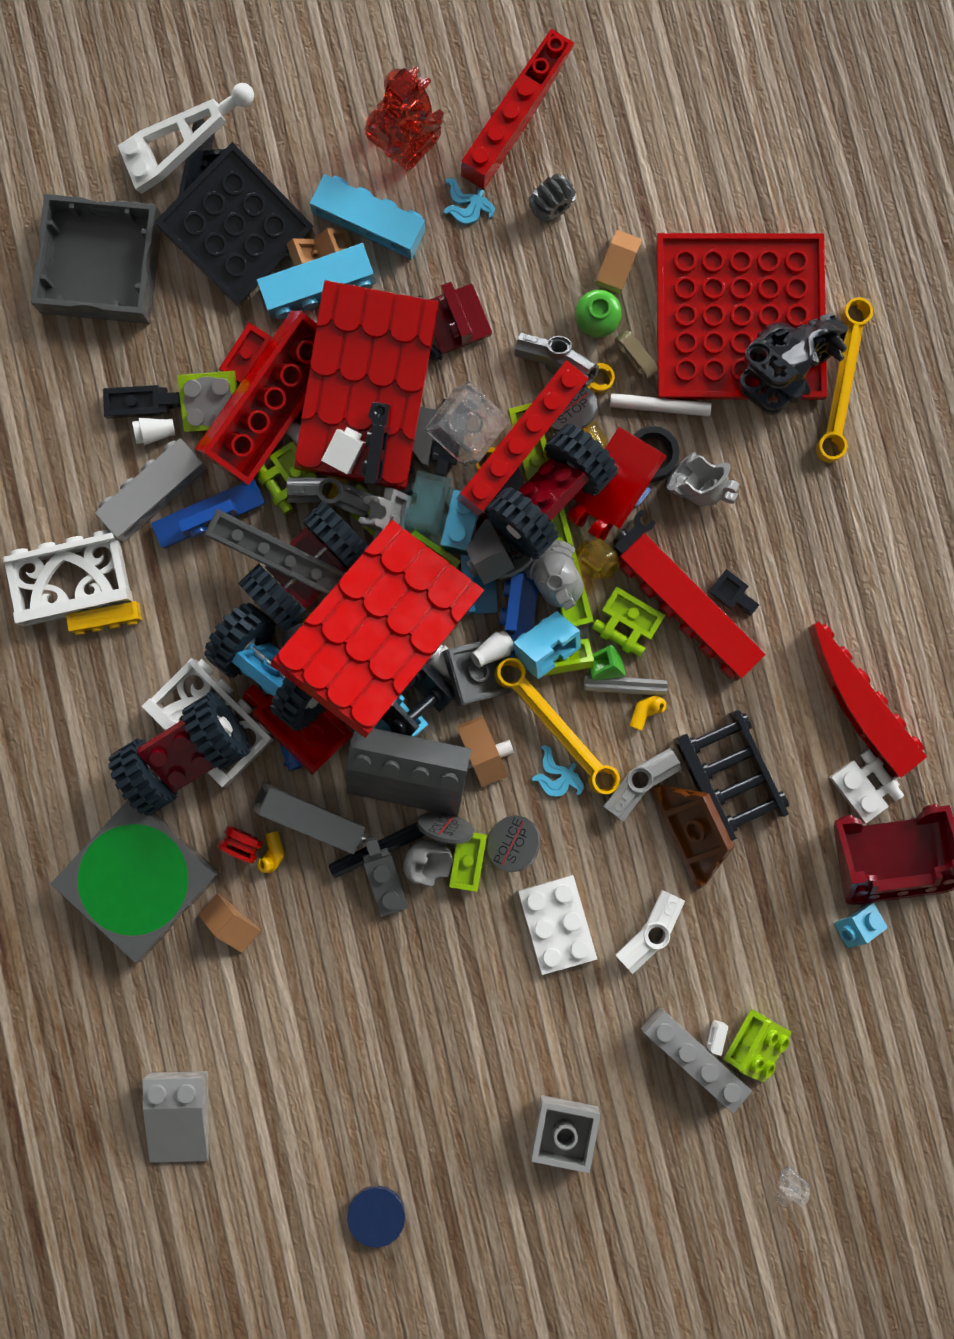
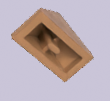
(229, 923)

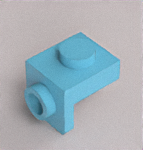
(861, 926)

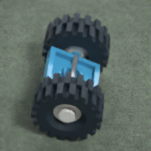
(245, 648)

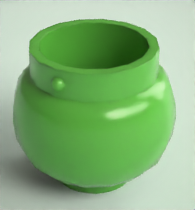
(598, 313)

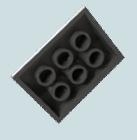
(407, 771)

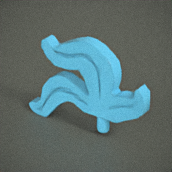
(472, 212)
(559, 786)

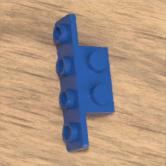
(196, 518)
(521, 606)

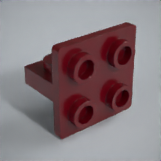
(459, 318)

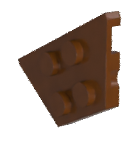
(695, 830)

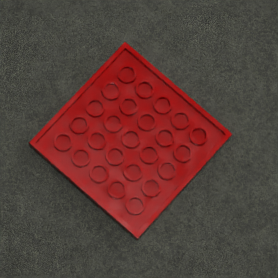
(720, 295)

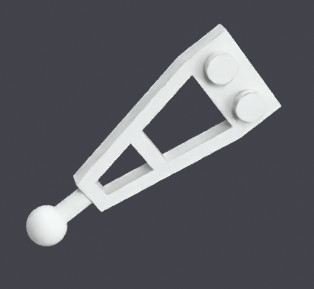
(138, 153)

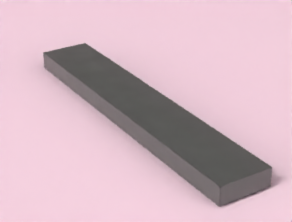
(273, 552)

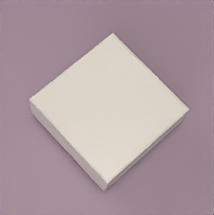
(717, 1037)

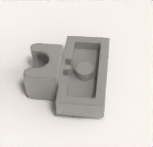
(383, 510)

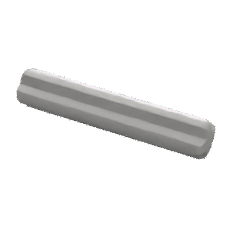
(626, 686)

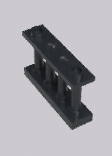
(436, 694)
(703, 773)

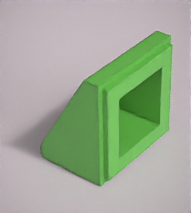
(607, 664)

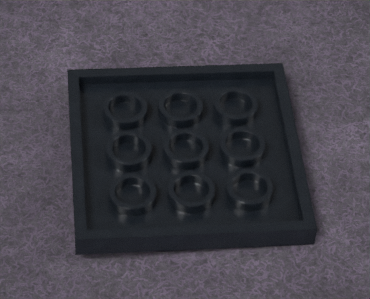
(233, 223)

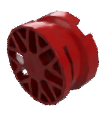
(242, 841)

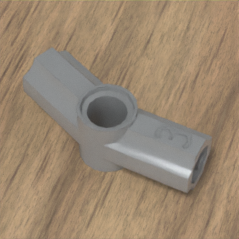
(655, 771)

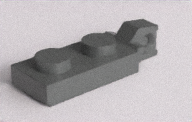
(383, 878)

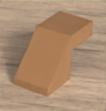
(326, 243)
(618, 261)
(484, 753)

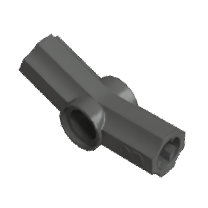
(554, 354)
(311, 491)

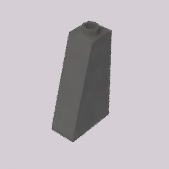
(308, 818)

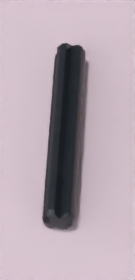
(391, 842)

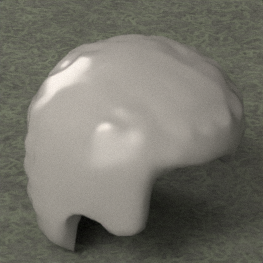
(427, 862)

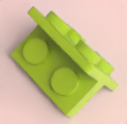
(758, 1046)

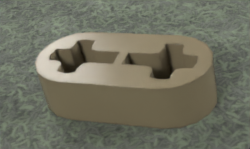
(636, 355)

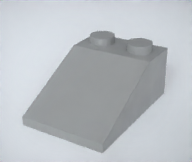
(176, 1116)

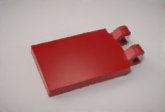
(636, 467)
(311, 745)

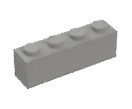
(150, 490)
(696, 1059)

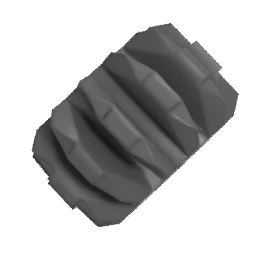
(552, 198)

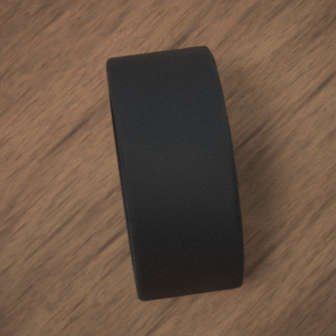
(671, 444)

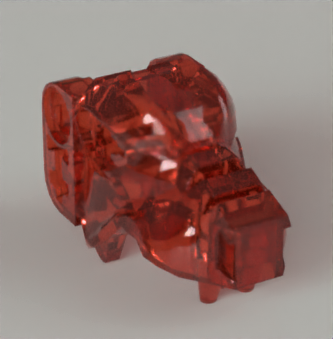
(404, 120)

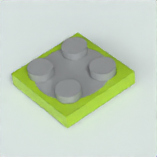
(204, 397)

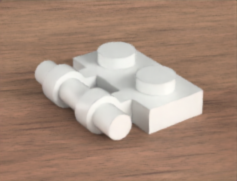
(860, 792)

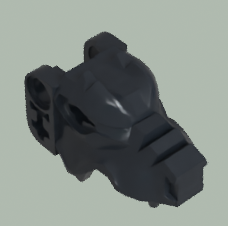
(792, 356)

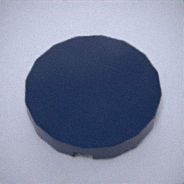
(376, 1216)

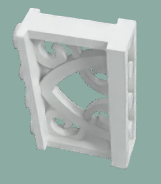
(40, 608)
(172, 713)

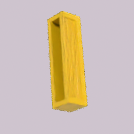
(103, 617)

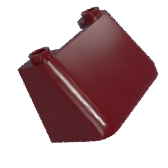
(896, 857)

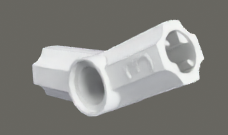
(640, 948)

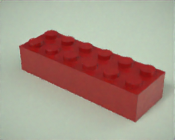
(263, 402)

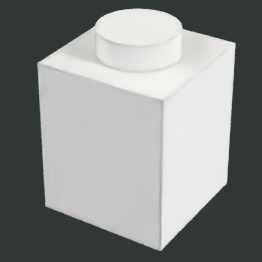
(344, 450)

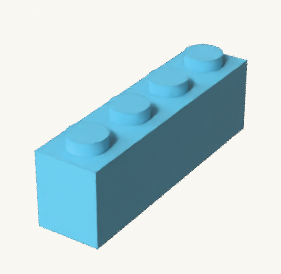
(368, 216)
(303, 284)

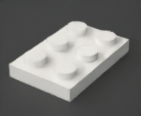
(557, 924)

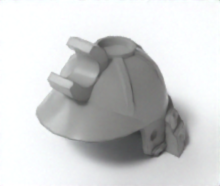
(702, 481)
(557, 575)

